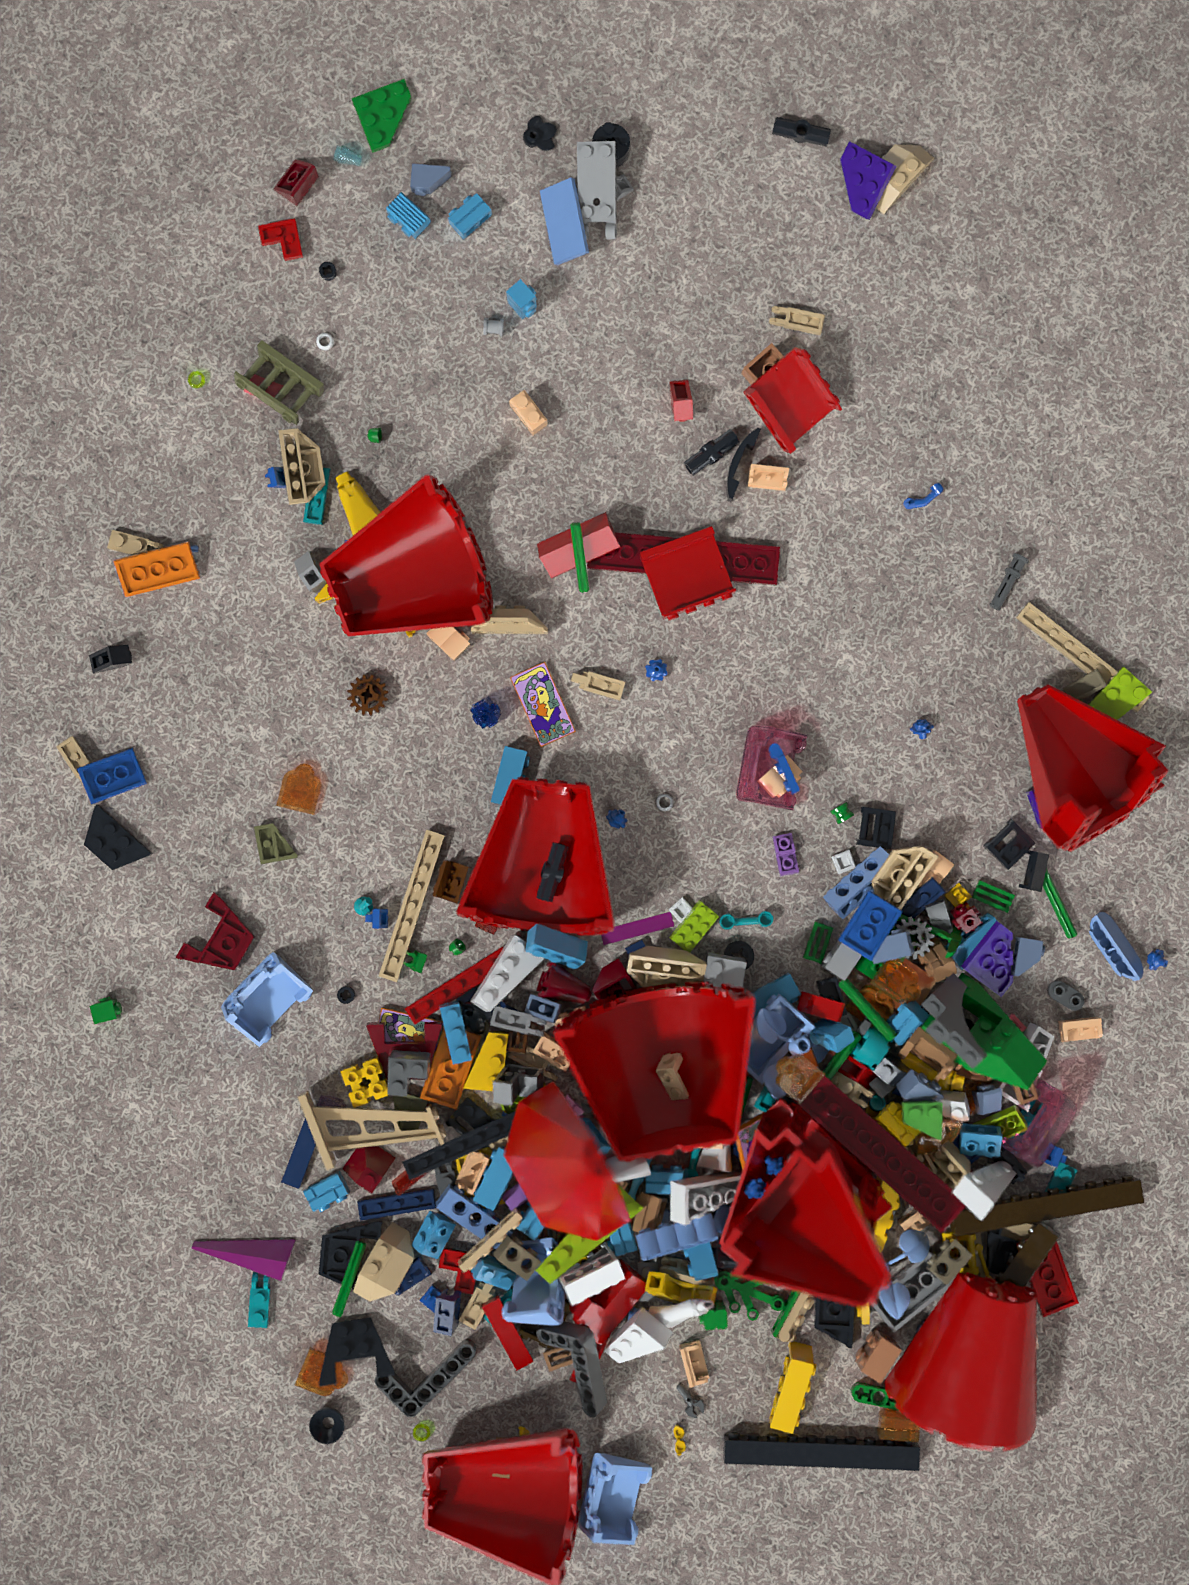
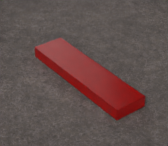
(507, 1334)

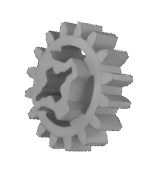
(918, 931)

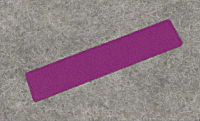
(638, 928)

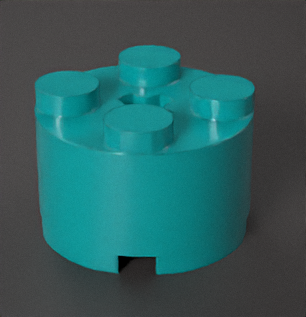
(871, 1049)

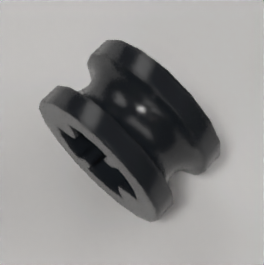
(325, 265)
(349, 999)

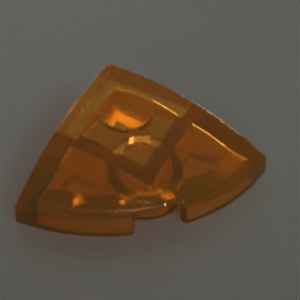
(950, 1129)

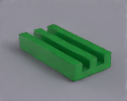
(1008, 902)
(810, 941)

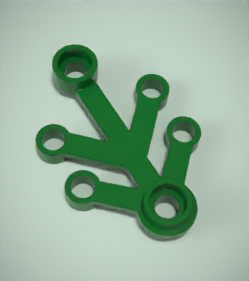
(746, 1290)

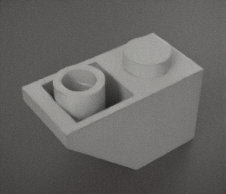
(309, 572)

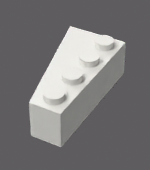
(983, 1187)

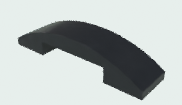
(748, 442)

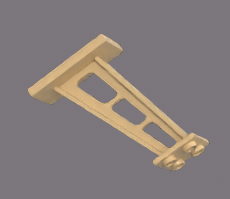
(326, 1143)

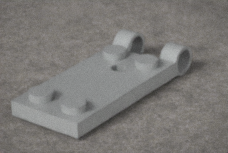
(597, 180)

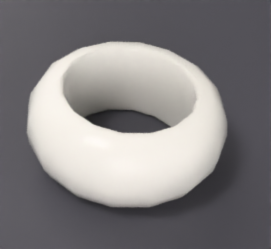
(329, 346)

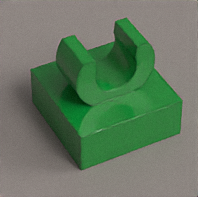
(417, 962)

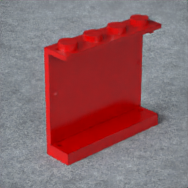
(791, 398)
(687, 574)

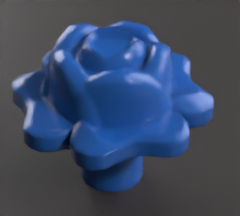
(656, 670)
(921, 727)
(616, 818)
(1156, 959)
(774, 1165)
(755, 1188)

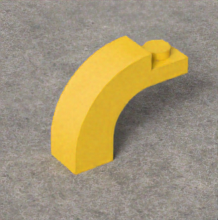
(676, 1291)

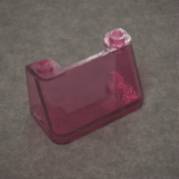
(757, 762)
(1045, 1128)

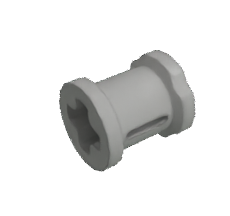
(493, 327)

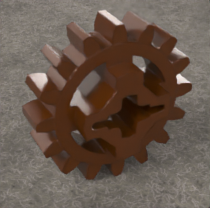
(355, 692)

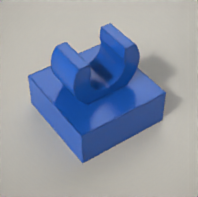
(276, 477)
(378, 918)
(1056, 1157)
(429, 1297)

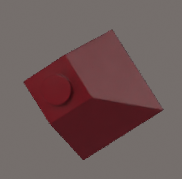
(613, 980)
(368, 1166)

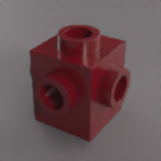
(966, 917)

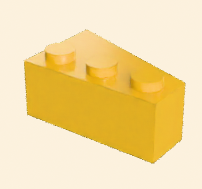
(489, 1062)

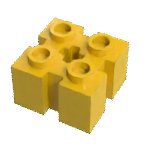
(361, 1093)

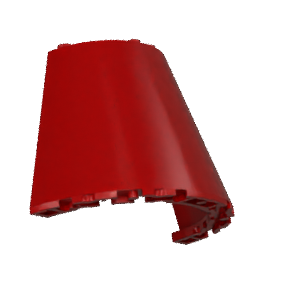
(621, 1043)

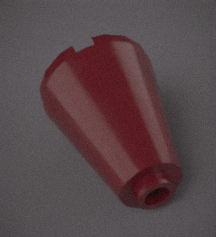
(562, 985)

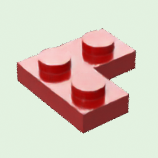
(285, 233)
(464, 1280)

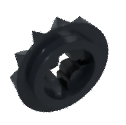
(747, 951)

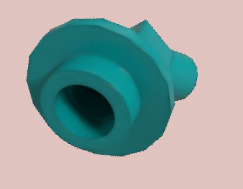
(363, 906)

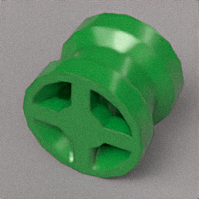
(842, 813)

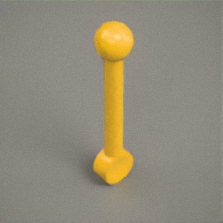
(978, 1247)

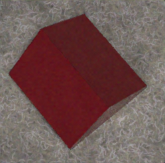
(297, 181)

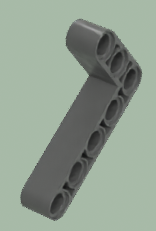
(585, 1358)
(429, 1382)

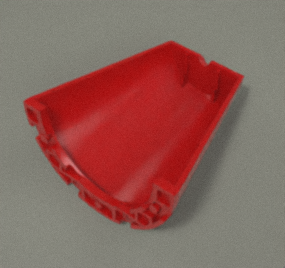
(410, 568)
(512, 859)
(973, 1366)
(516, 1519)

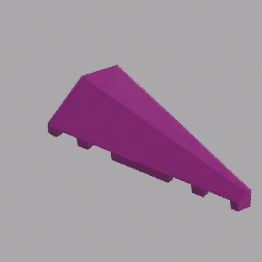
(260, 1256)

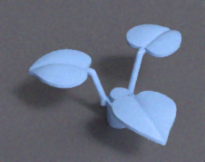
(770, 1027)
(896, 1296)

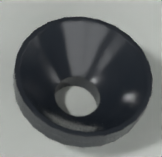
(320, 1432)

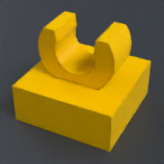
(957, 895)

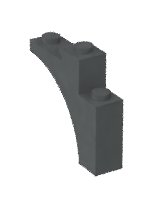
(950, 1024)

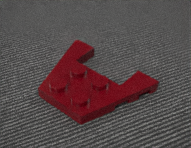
(226, 944)
(383, 1049)

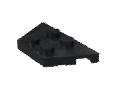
(112, 841)
(834, 1319)

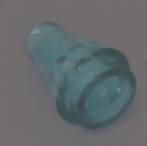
(347, 156)

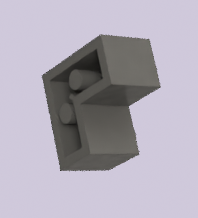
(404, 1066)
(515, 1082)

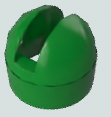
(375, 435)
(457, 947)

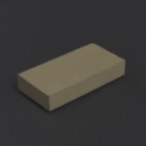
(1085, 685)

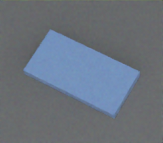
(564, 221)

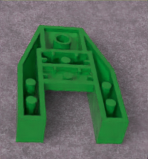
(1009, 1052)

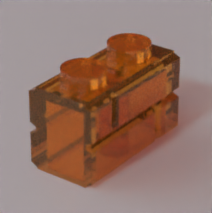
(896, 1426)

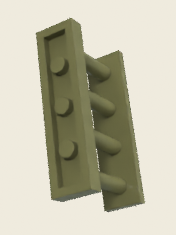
(281, 364)

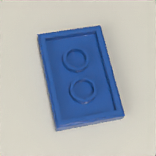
(111, 776)
(870, 925)

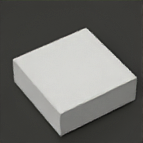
(843, 861)
(680, 909)

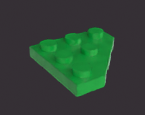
(382, 113)

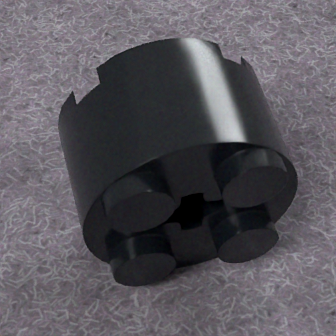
(617, 133)

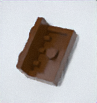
(451, 881)

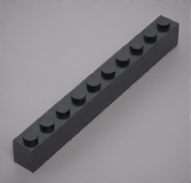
(820, 1452)

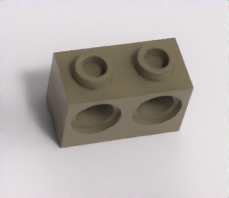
(515, 1260)
(953, 1265)

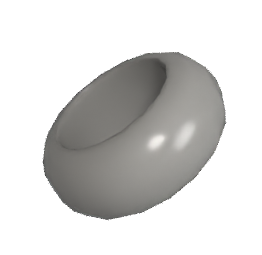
(671, 802)

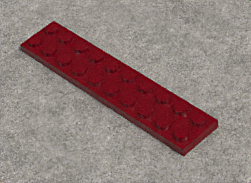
(742, 561)
(882, 1154)

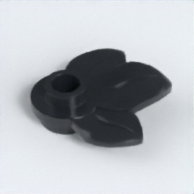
(542, 132)
(476, 1018)

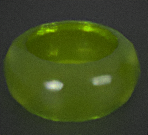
(197, 385)
(421, 1439)

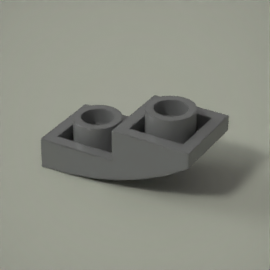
(939, 916)

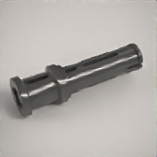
(1012, 573)

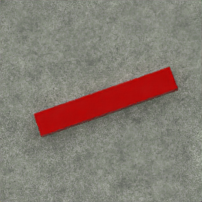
(451, 989)

